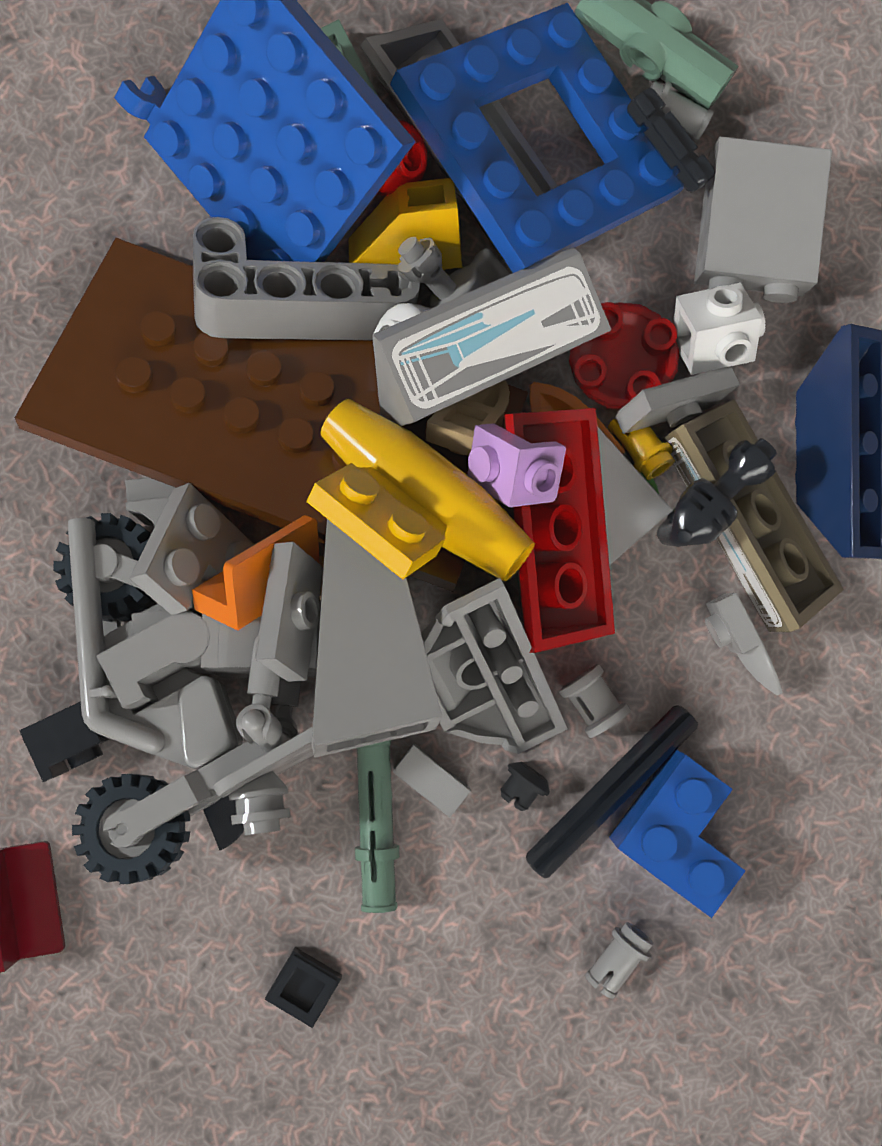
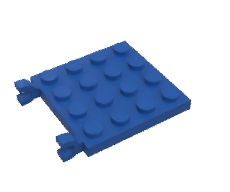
(272, 129)

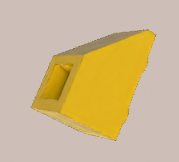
(412, 210)

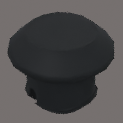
(525, 784)

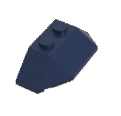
(842, 443)

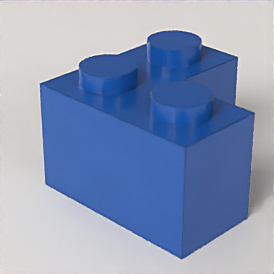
(665, 831)

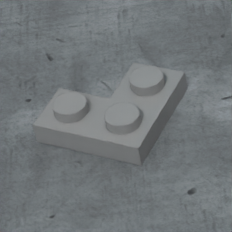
(185, 546)

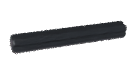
(611, 791)

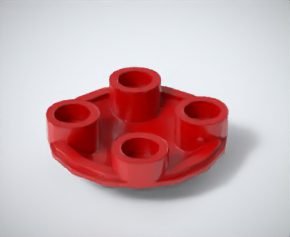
(629, 358)

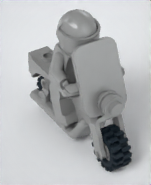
(146, 693)

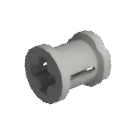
(594, 701)

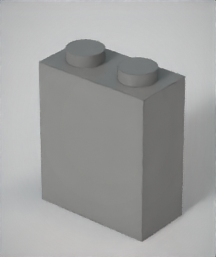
(763, 217)

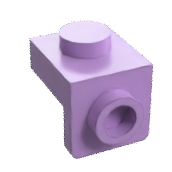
(514, 468)

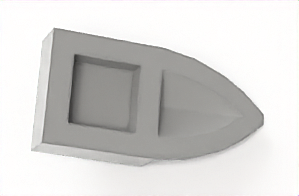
(732, 627)

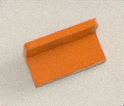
(240, 589)

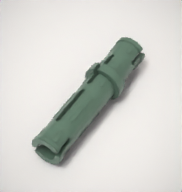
(376, 829)

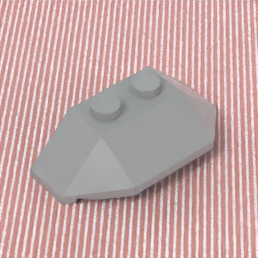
(486, 675)

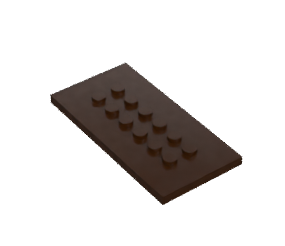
(203, 410)

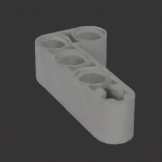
(287, 297)

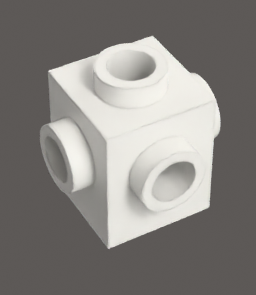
(718, 328)

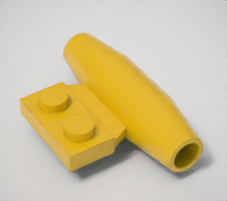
(410, 500)

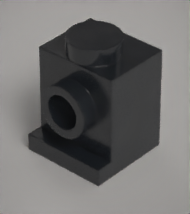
(61, 739)

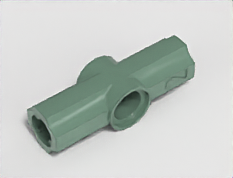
(661, 44)

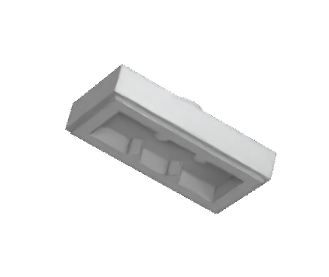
(677, 400)
(289, 612)

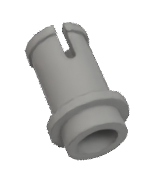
(690, 115)
(621, 957)

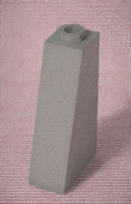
(370, 654)

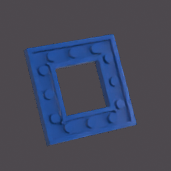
(445, 102)

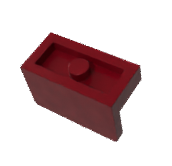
(28, 904)

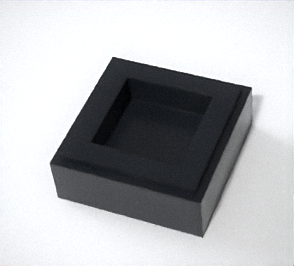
(303, 987)

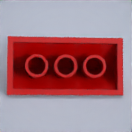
(568, 570)

